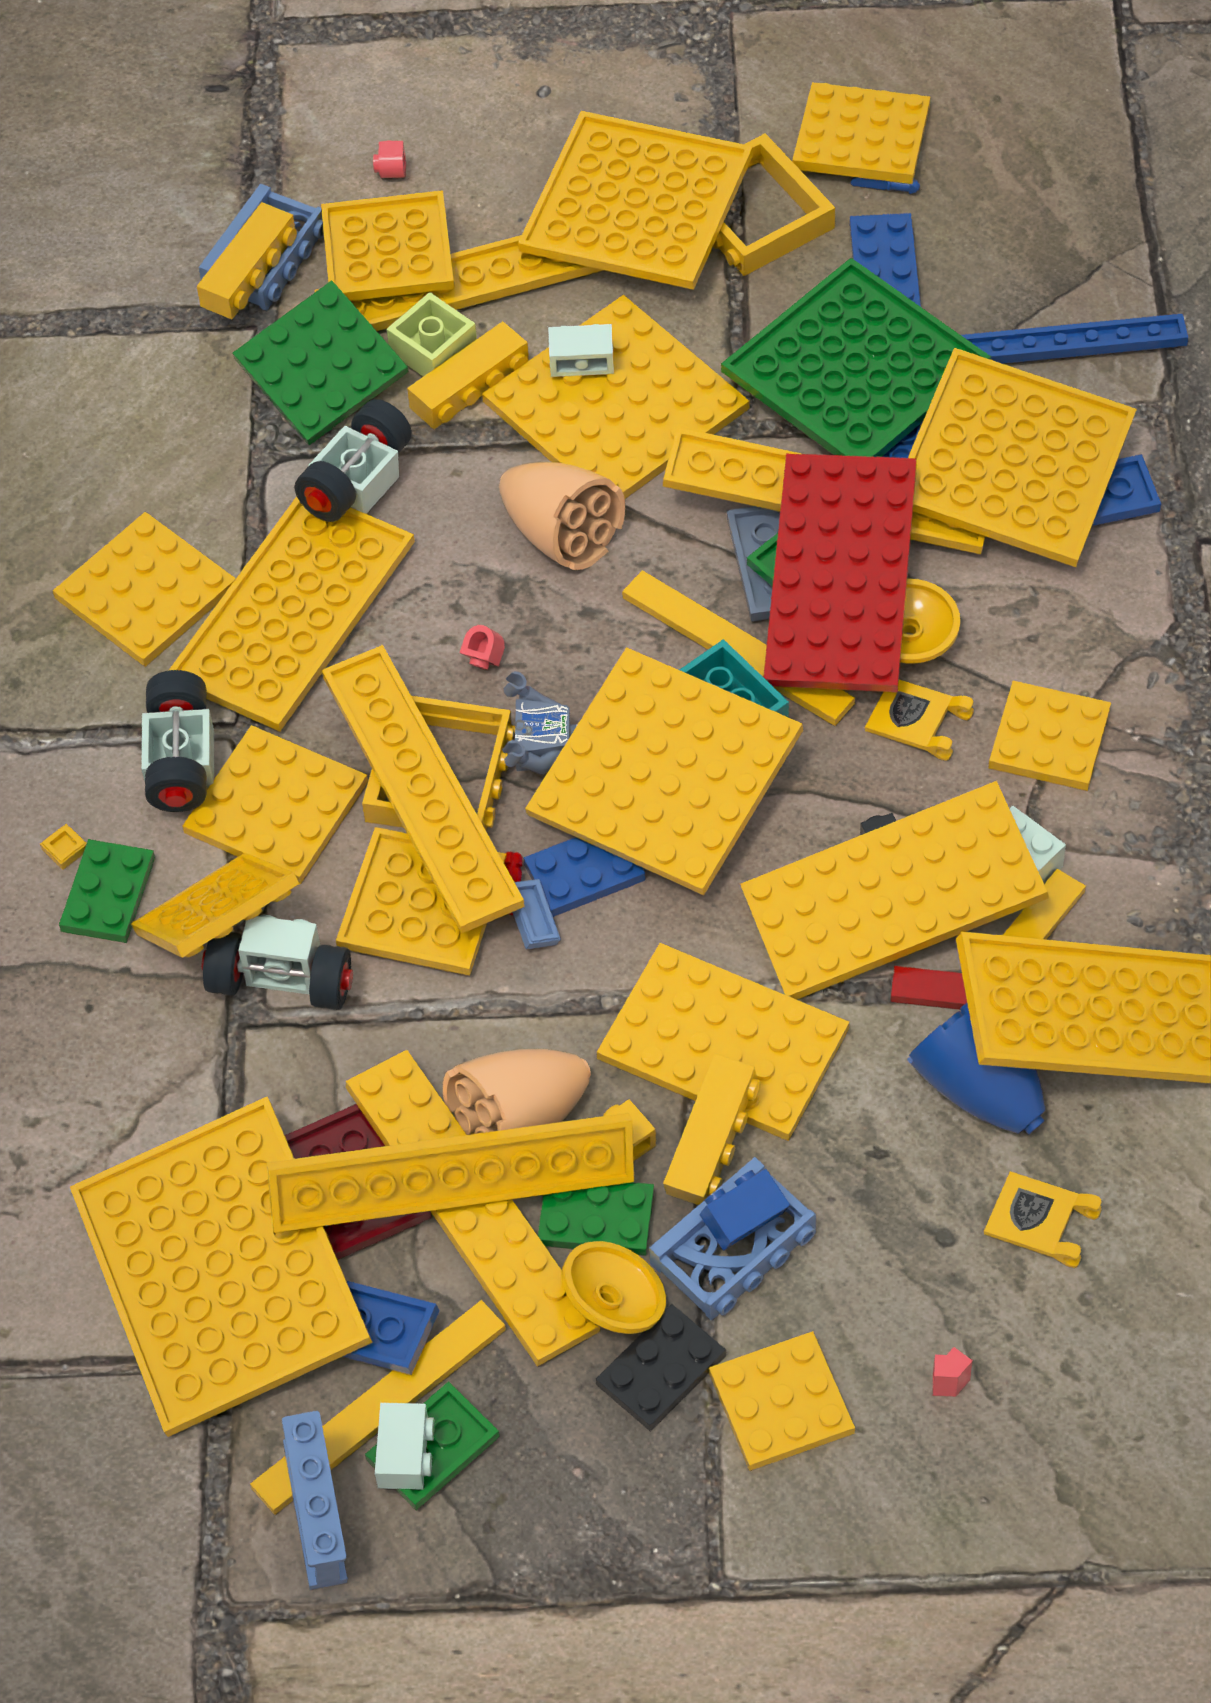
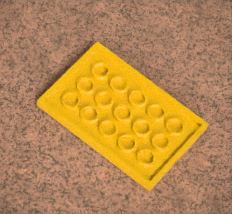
(694, 1009)

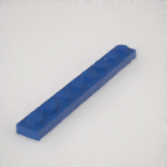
(1082, 339)

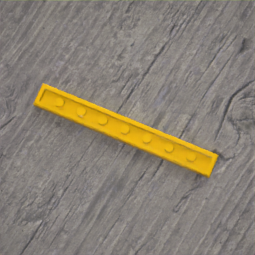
(709, 629)
(361, 1418)

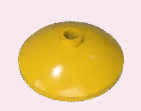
(931, 619)
(613, 1287)

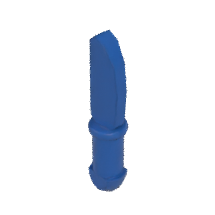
(879, 184)

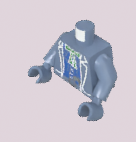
(540, 728)

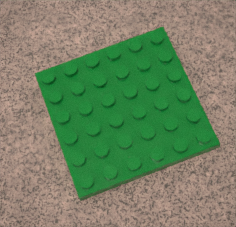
(849, 363)

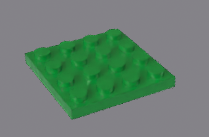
(320, 362)

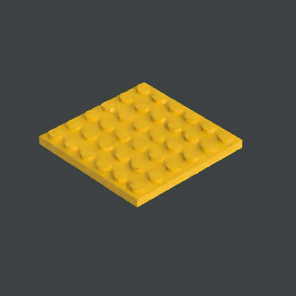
(636, 199)
(619, 420)
(1017, 456)
(664, 770)

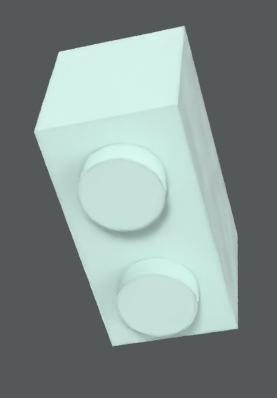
(581, 350)
(402, 1446)

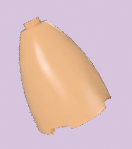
(563, 510)
(515, 1089)

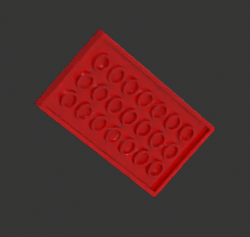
(841, 572)

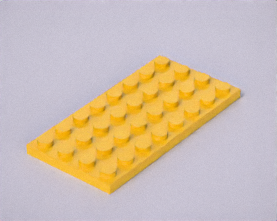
(292, 611)
(893, 891)
(1088, 1007)

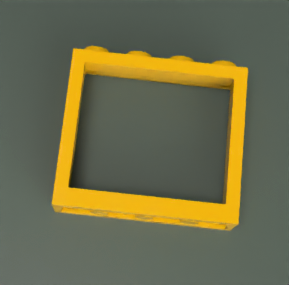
(816, 222)
(460, 717)

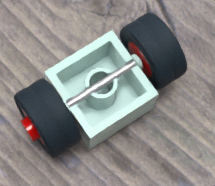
(356, 463)
(177, 741)
(281, 958)

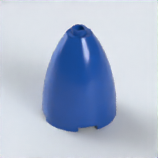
(995, 1094)

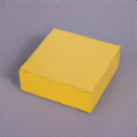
(64, 846)

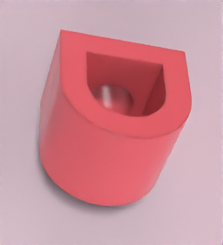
(390, 160)
(483, 647)

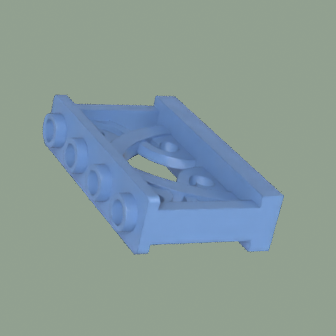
(293, 255)
(681, 1245)
(314, 1500)

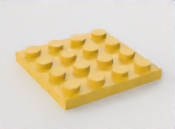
(861, 133)
(388, 245)
(144, 588)
(276, 802)
(215, 905)
(401, 913)

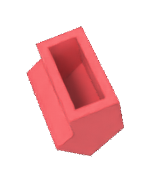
(951, 1373)

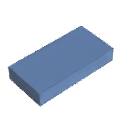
(535, 919)

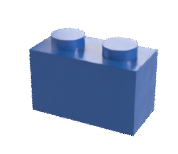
(744, 1208)

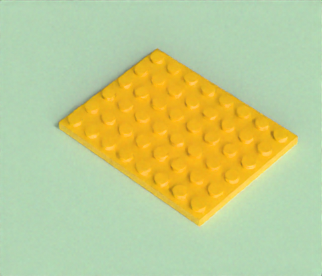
(203, 1279)

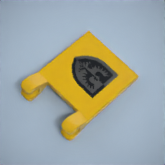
(915, 716)
(1036, 1215)

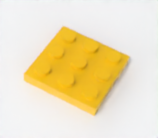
(1049, 735)
(781, 1400)

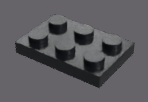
(660, 1367)

